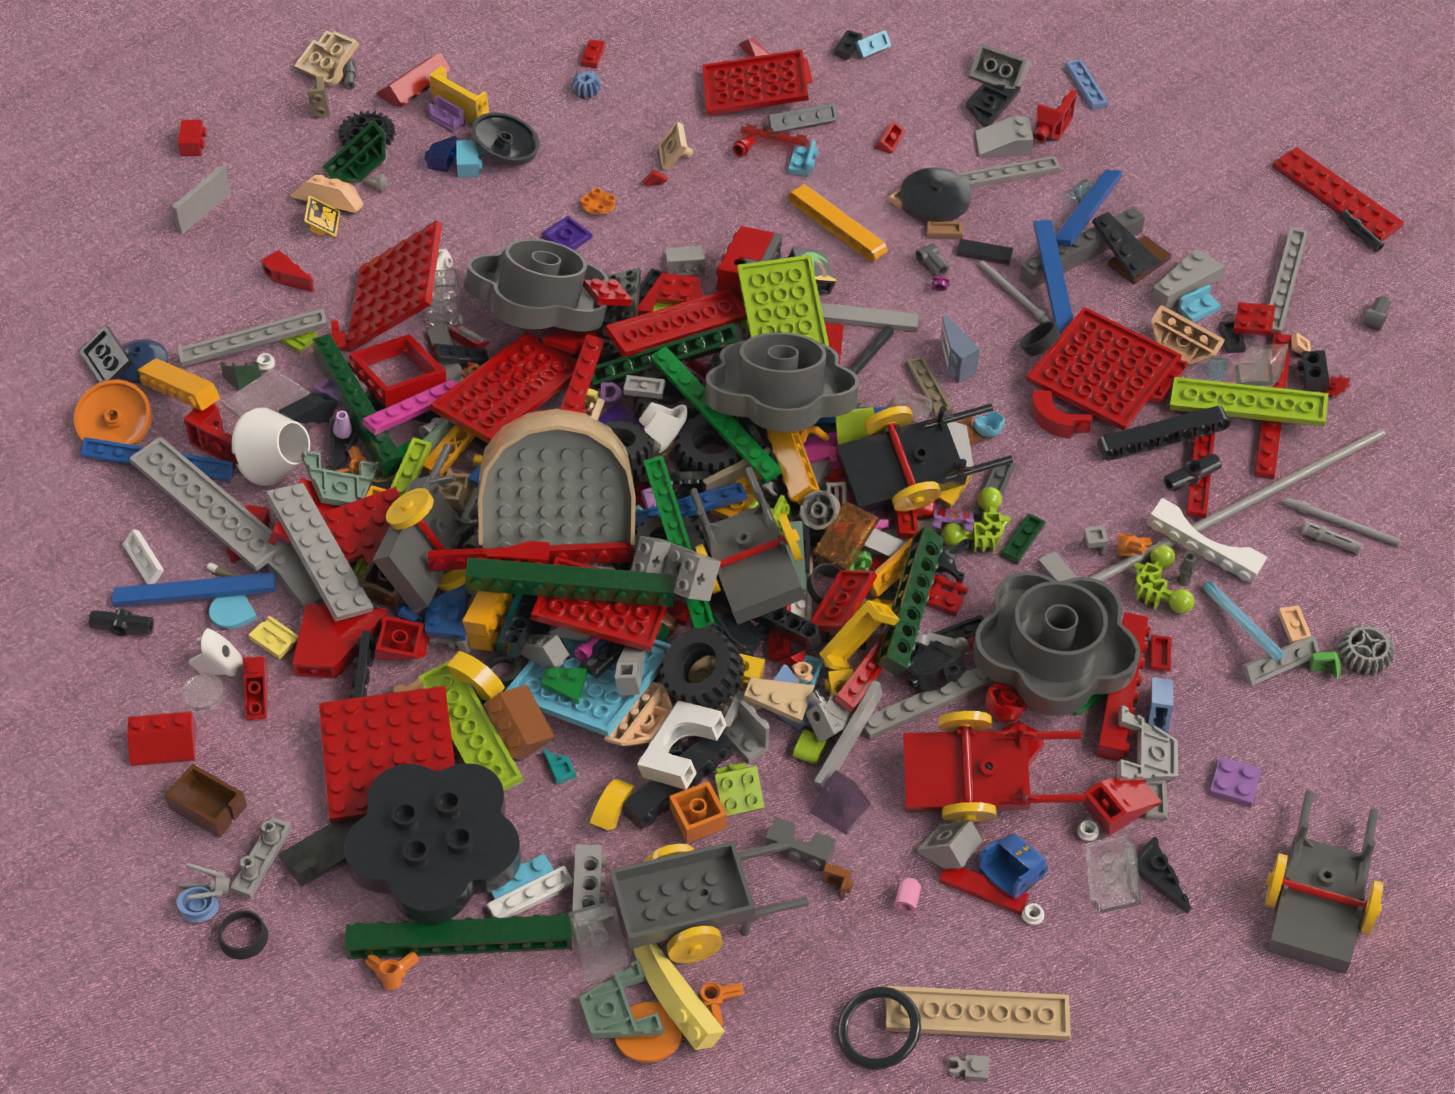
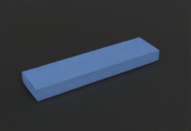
(1086, 84)

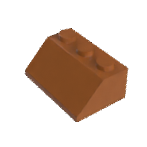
(519, 721)

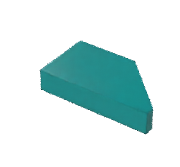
(560, 767)

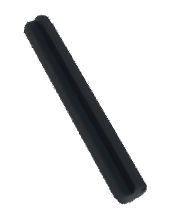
(872, 349)

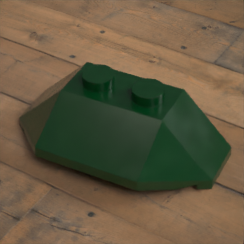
(359, 156)

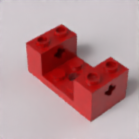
(207, 433)

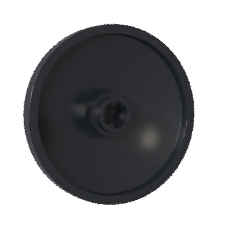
(504, 138)
(935, 194)

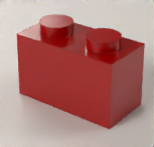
(191, 137)

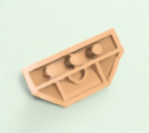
(331, 192)
(1185, 336)
(644, 718)

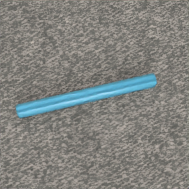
(1243, 620)

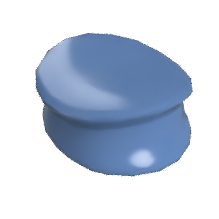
(197, 909)

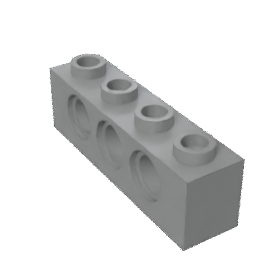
(588, 857)

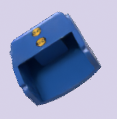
(1012, 865)

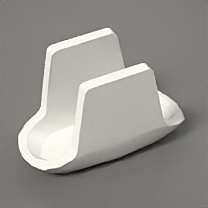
(663, 424)
(212, 657)

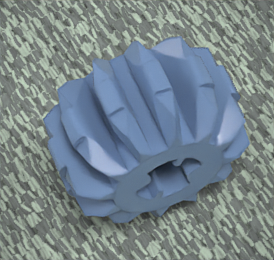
(586, 84)

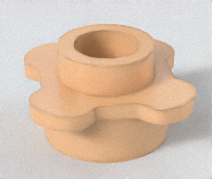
(805, 668)

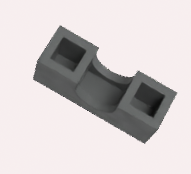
(813, 853)

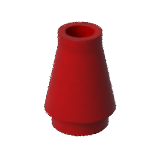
(743, 146)

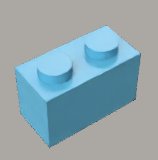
(468, 159)

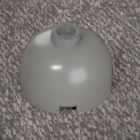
(819, 509)

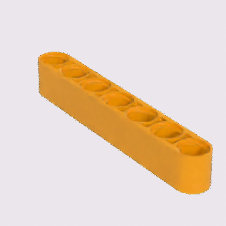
(837, 223)

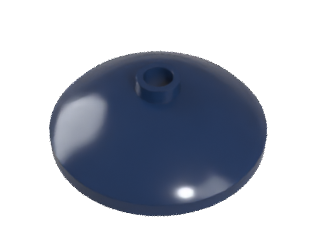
(142, 352)

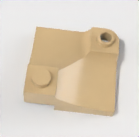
(327, 57)

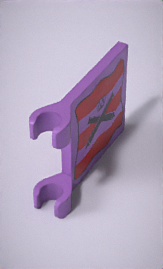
(953, 516)

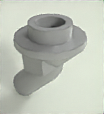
(380, 182)

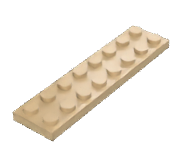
(983, 1013)

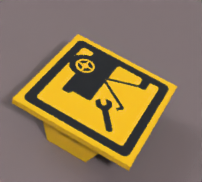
(321, 217)

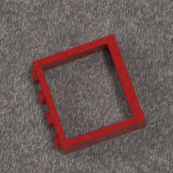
(393, 394)

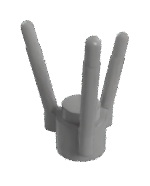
(218, 885)

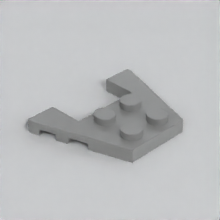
(1155, 751)

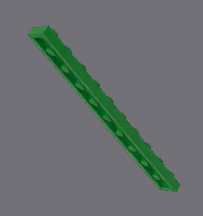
(723, 424)
(674, 528)

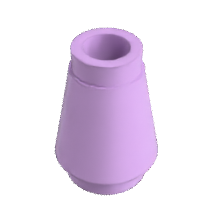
(342, 425)

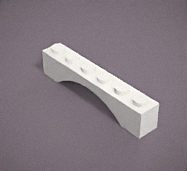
(1242, 562)

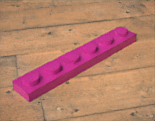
(405, 409)

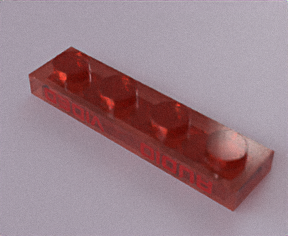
(769, 134)

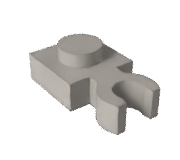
(974, 1067)

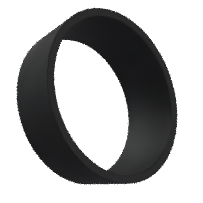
(1040, 338)
(825, 568)
(249, 951)

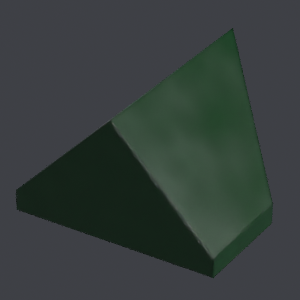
(240, 375)

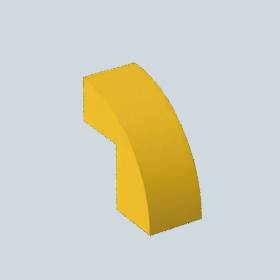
(474, 672)
(611, 803)

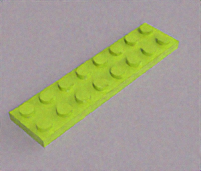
(1250, 401)
(472, 728)

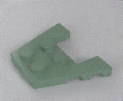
(335, 486)
(609, 1011)

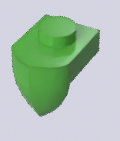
(1325, 662)

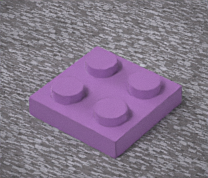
(1235, 781)

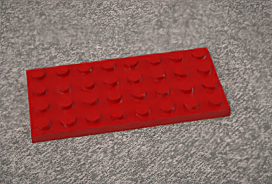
(506, 387)

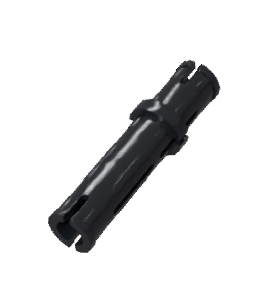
(1355, 225)

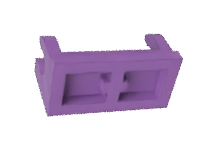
(446, 114)

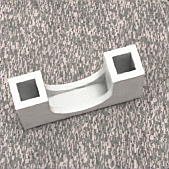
(682, 721)

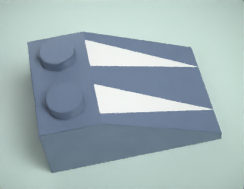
(958, 351)

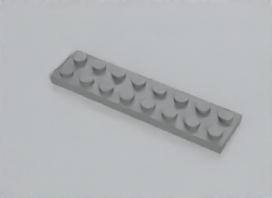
(319, 552)

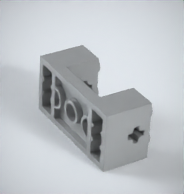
(693, 571)

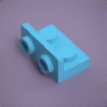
(803, 160)
(1198, 304)

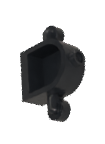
(743, 636)
(934, 667)

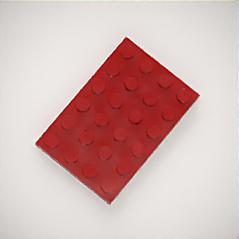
(755, 82)
(612, 621)

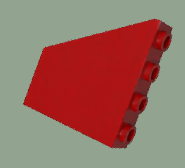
(330, 646)

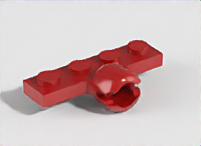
(907, 520)

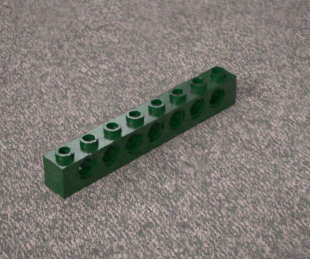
(684, 350)
(910, 601)

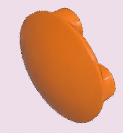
(598, 202)

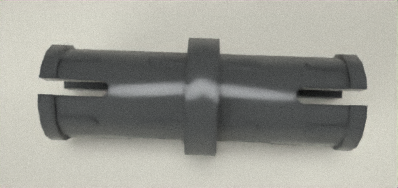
(349, 74)
(1187, 568)

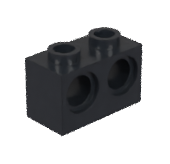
(1314, 371)

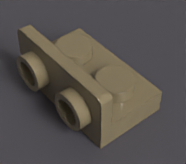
(319, 99)

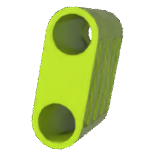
(809, 748)

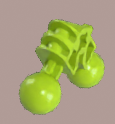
(991, 523)
(1154, 589)

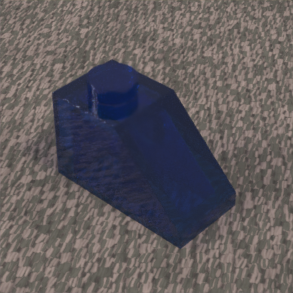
(441, 154)

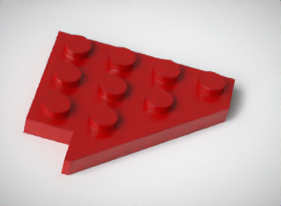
(361, 524)

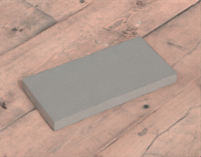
(201, 199)

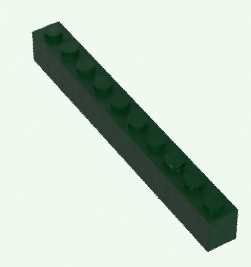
(355, 403)
(570, 582)
(459, 936)

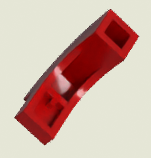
(1054, 420)

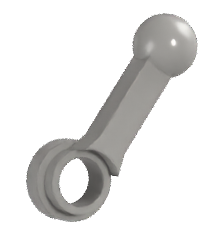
(959, 644)

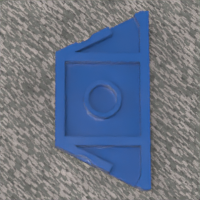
(446, 615)

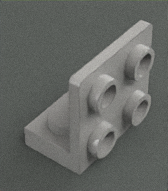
(685, 260)
(750, 733)

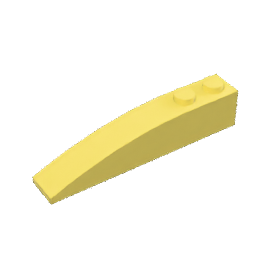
(678, 998)

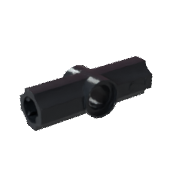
(1192, 472)
(121, 622)

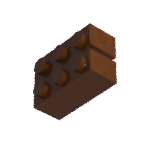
(205, 800)

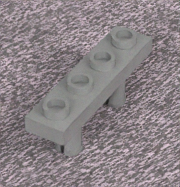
(261, 857)

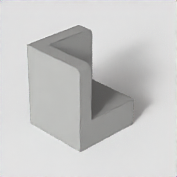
(1095, 537)

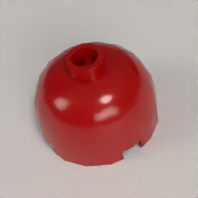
(1004, 703)

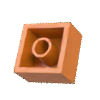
(698, 812)

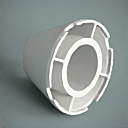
(268, 445)

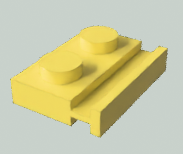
(274, 637)

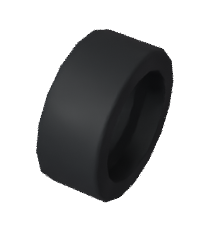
(498, 657)

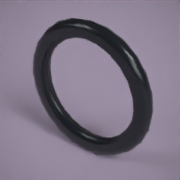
(903, 1052)

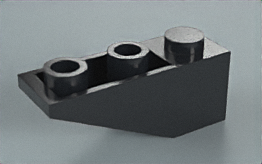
(311, 408)

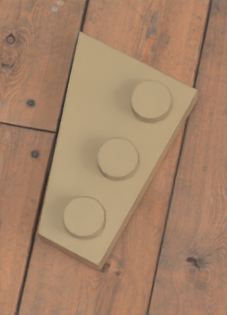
(779, 697)

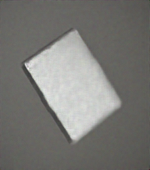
(268, 391)

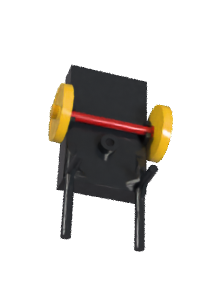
(887, 465)

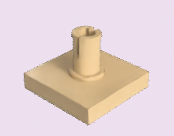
(674, 146)

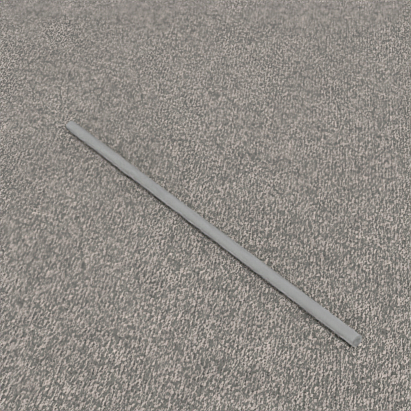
(1248, 501)

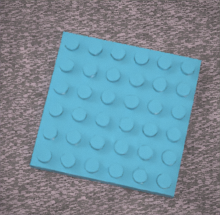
(600, 704)

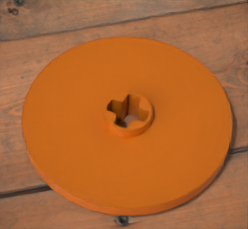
(651, 1048)

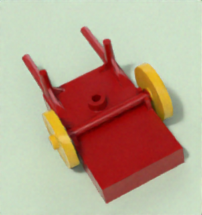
(949, 771)

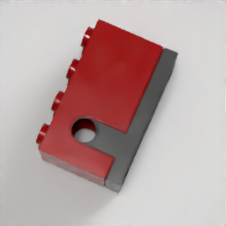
(748, 246)

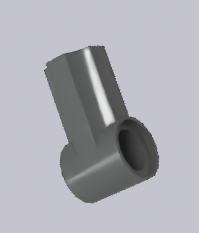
(930, 257)
(1376, 315)

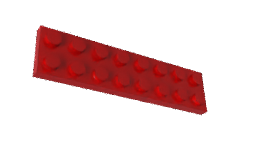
(1336, 192)
(676, 322)

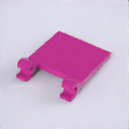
(821, 450)

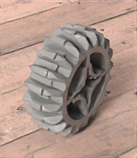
(1363, 654)

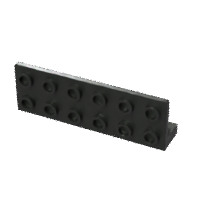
(631, 284)
(318, 851)

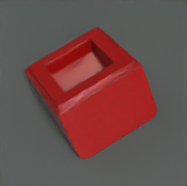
(794, 658)

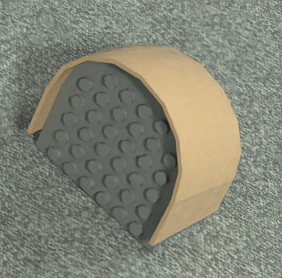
(555, 482)

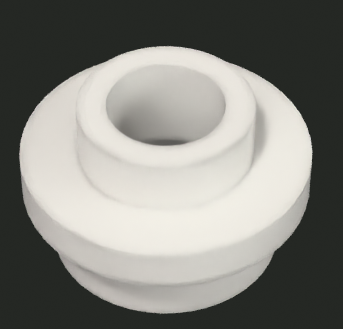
(265, 361)
(1088, 825)
(1033, 909)

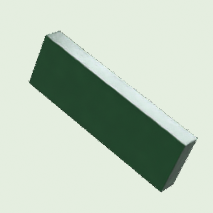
(1023, 539)

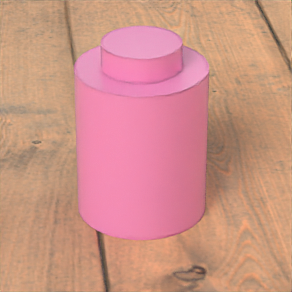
(907, 896)

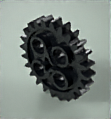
(356, 124)

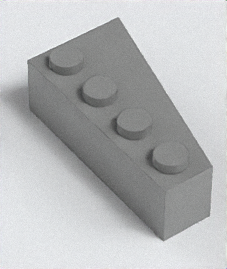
(1192, 273)

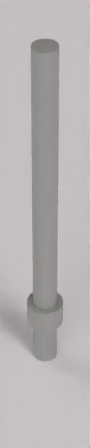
(1039, 314)
(1305, 507)

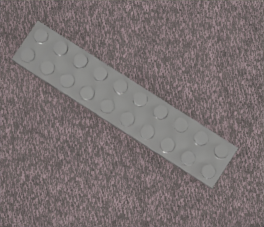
(207, 503)

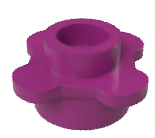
(940, 282)

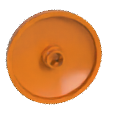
(113, 413)

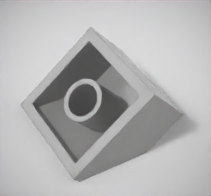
(951, 844)

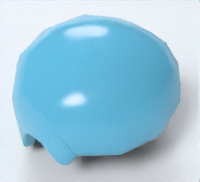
(989, 425)

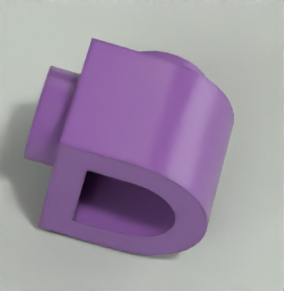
(610, 393)

